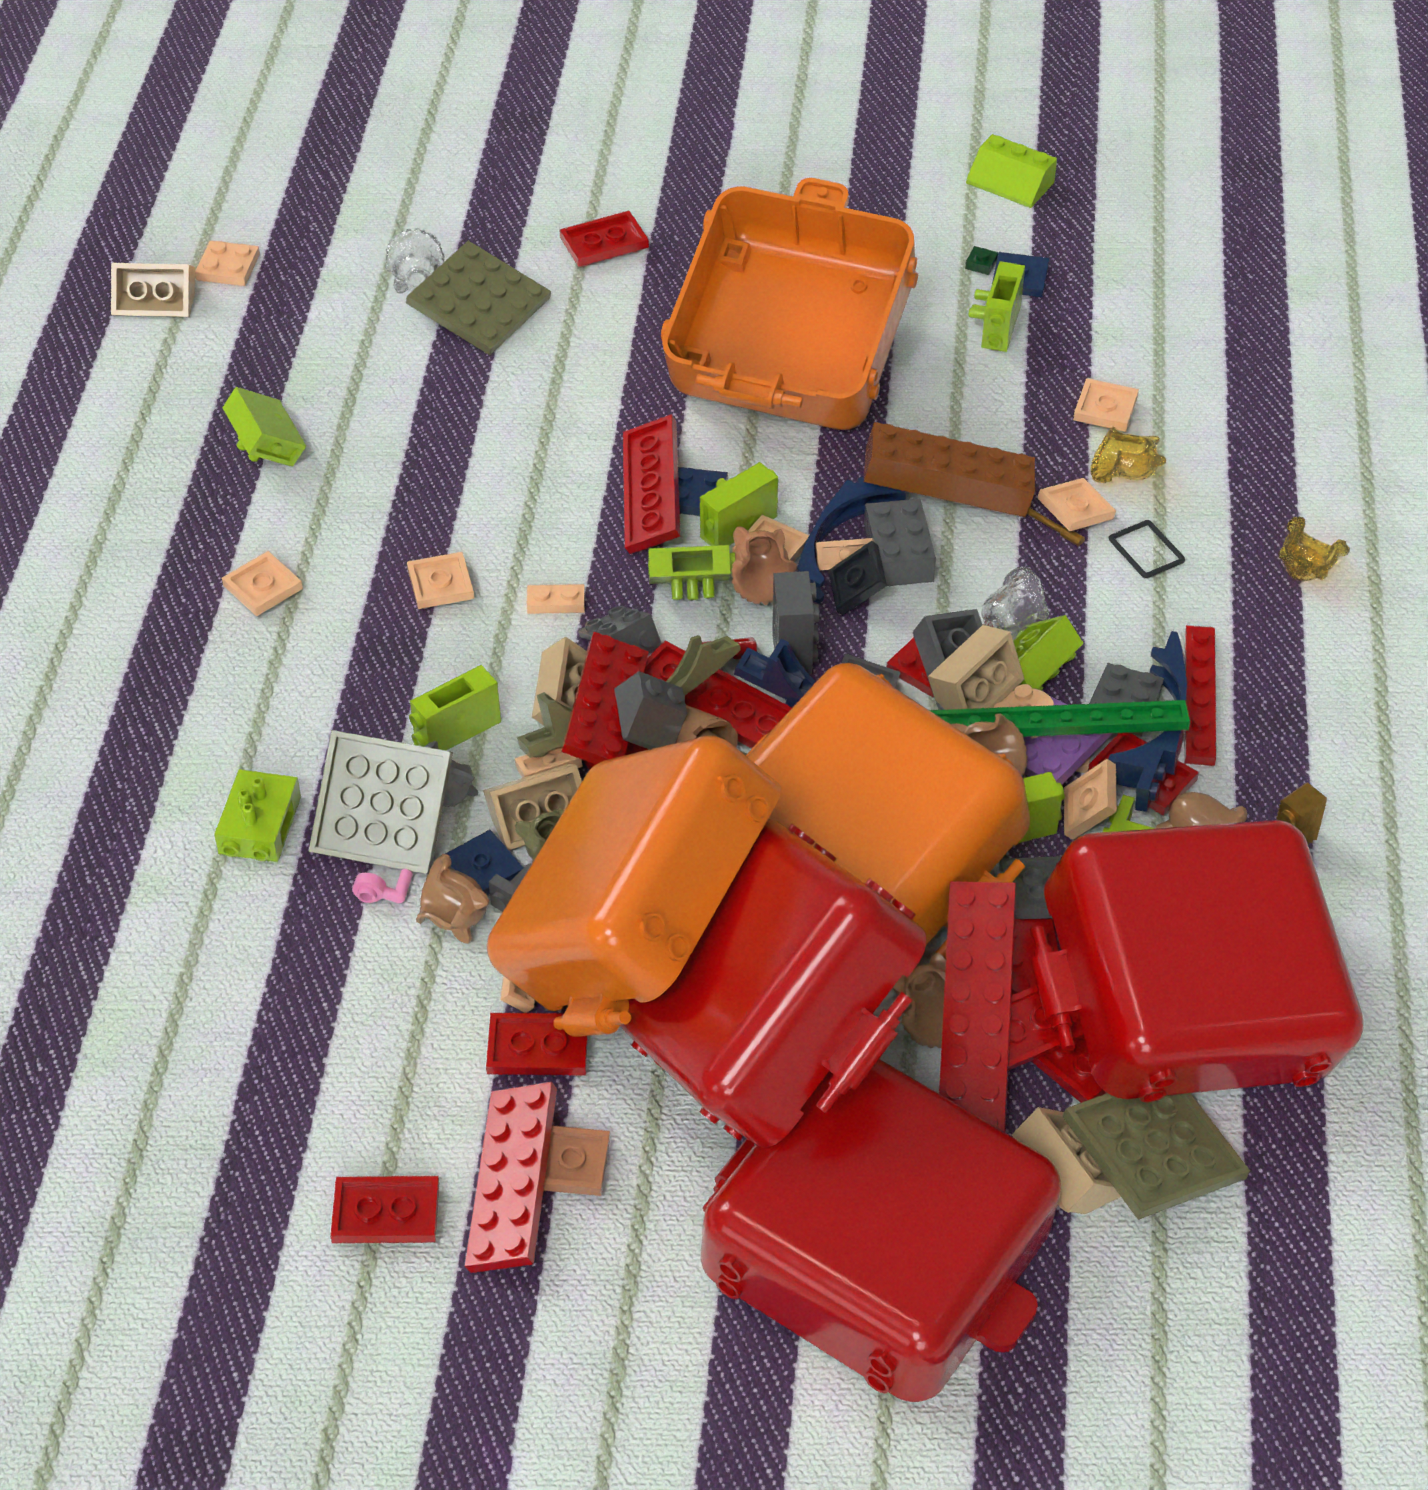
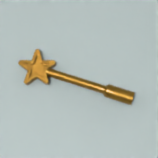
(1071, 536)

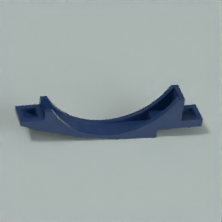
(845, 505)
(777, 674)
(1150, 762)

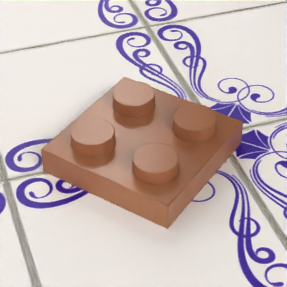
(576, 1160)

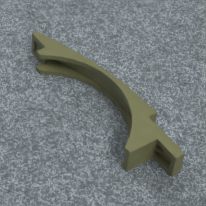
(695, 667)

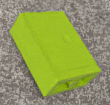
(1001, 306)
(263, 427)
(738, 504)
(691, 566)
(456, 710)
(1044, 805)
(257, 815)

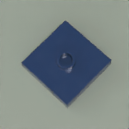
(1034, 274)
(483, 859)

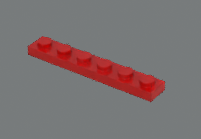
(1200, 696)

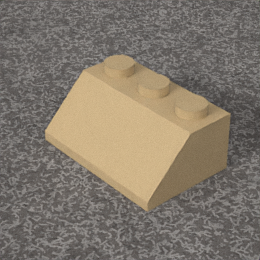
(152, 289)
(978, 671)
(559, 674)
(529, 798)
(1082, 1180)

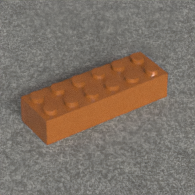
(949, 469)

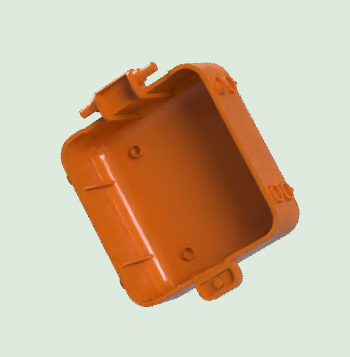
(791, 304)
(894, 791)
(631, 880)

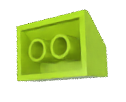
(1012, 171)
(1045, 648)

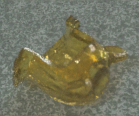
(1126, 457)
(1306, 556)

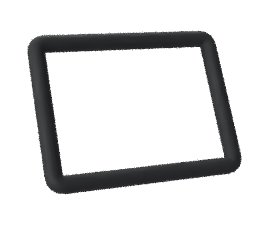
(1181, 559)

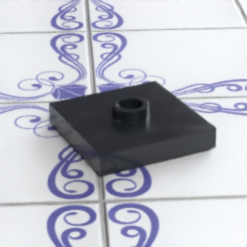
(857, 578)

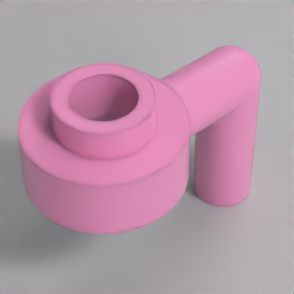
(372, 888)

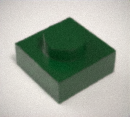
(981, 260)

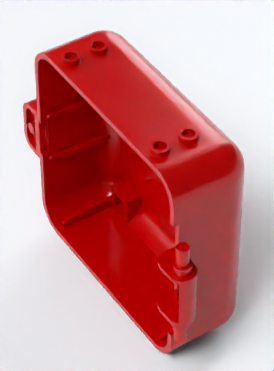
(1196, 960)
(782, 989)
(885, 1231)

